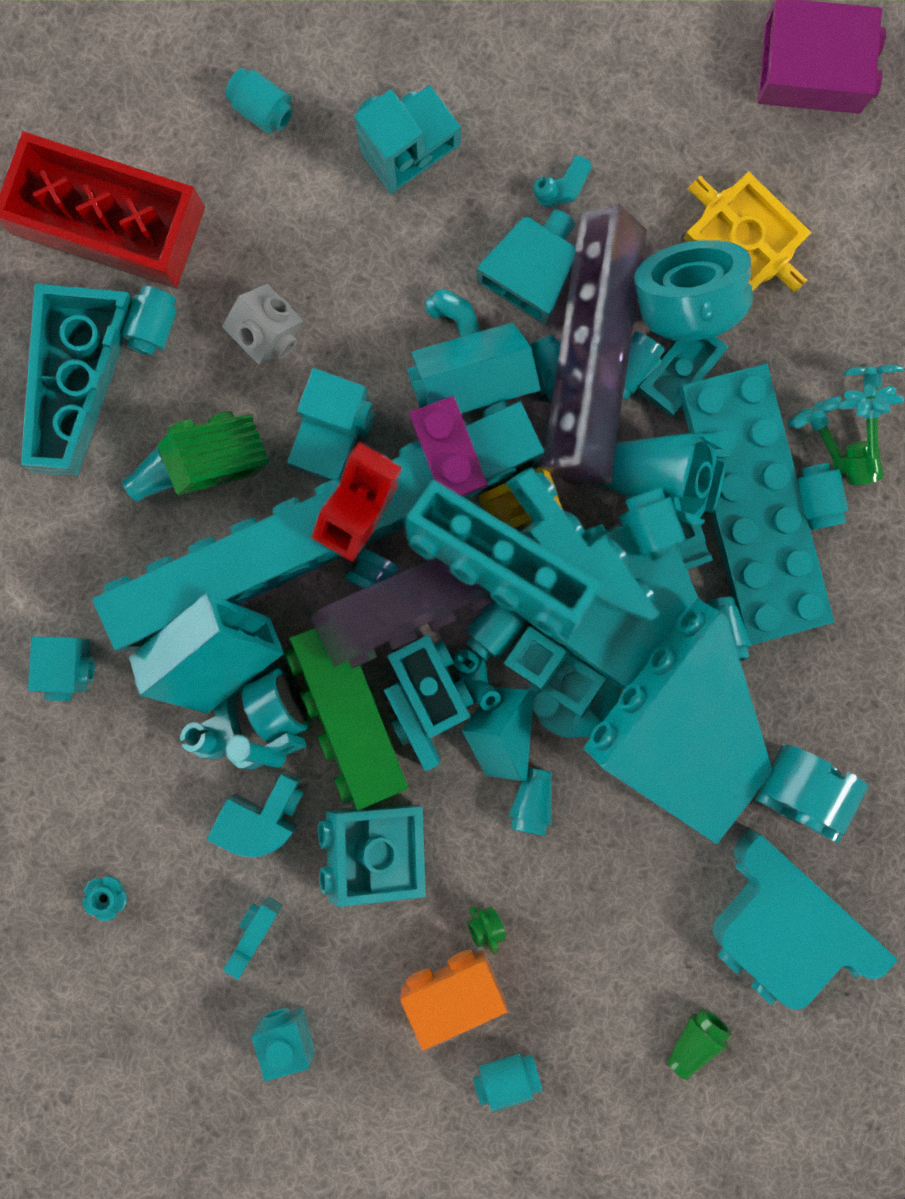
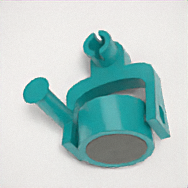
(273, 710)

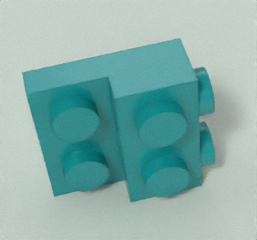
(372, 855)

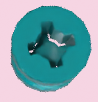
(371, 569)

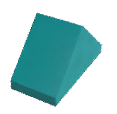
(503, 735)

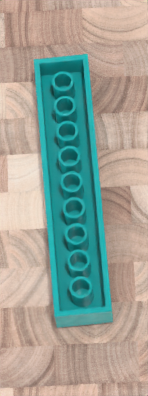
(281, 546)

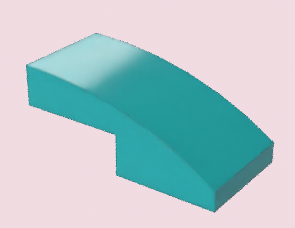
(555, 672)

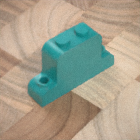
(790, 930)

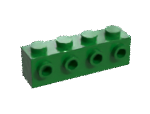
(349, 723)

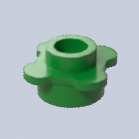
(486, 928)

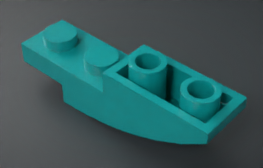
(597, 556)

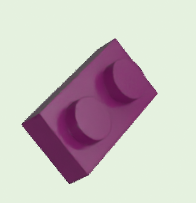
(448, 447)

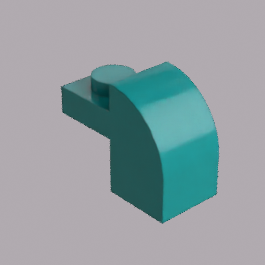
(254, 830)

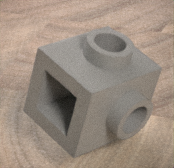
(263, 324)

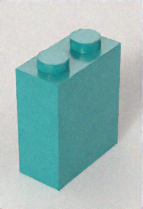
(475, 369)
(205, 654)

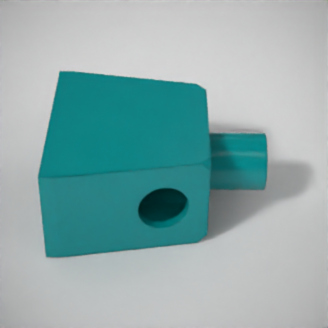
(531, 265)

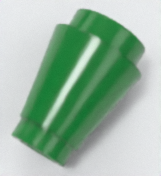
(699, 1043)

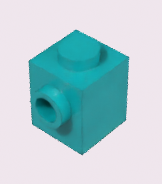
(60, 667)
(283, 1043)

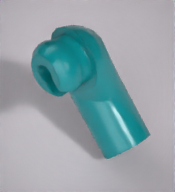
(564, 190)
(454, 307)
(474, 674)

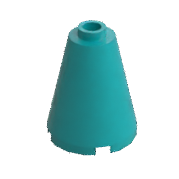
(679, 464)

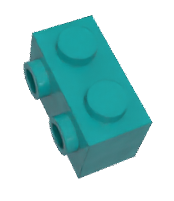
(430, 686)

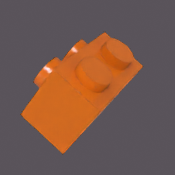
(452, 998)

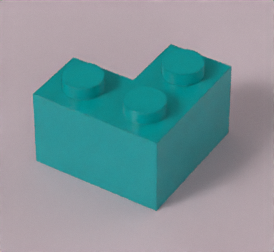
(405, 134)
(332, 422)

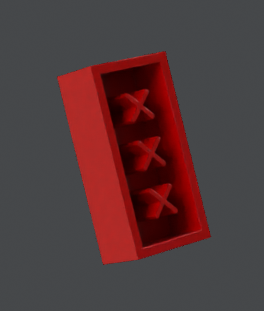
(100, 209)

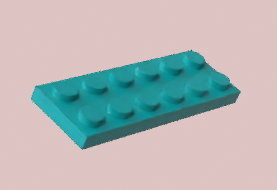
(760, 507)

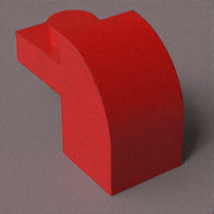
(357, 503)

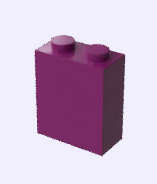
(821, 56)

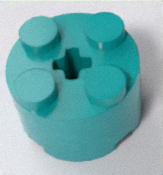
(812, 792)

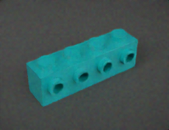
(500, 560)

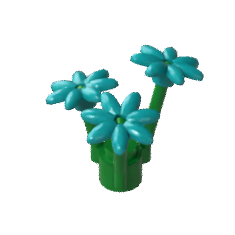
(863, 458)

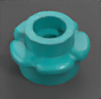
(112, 889)

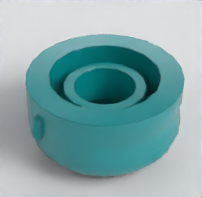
(694, 289)

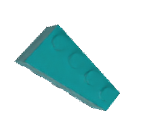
(69, 373)

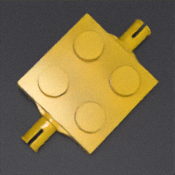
(755, 221)

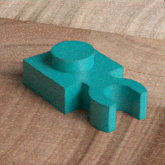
(256, 925)

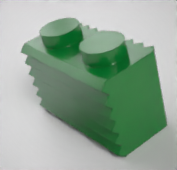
(212, 452)

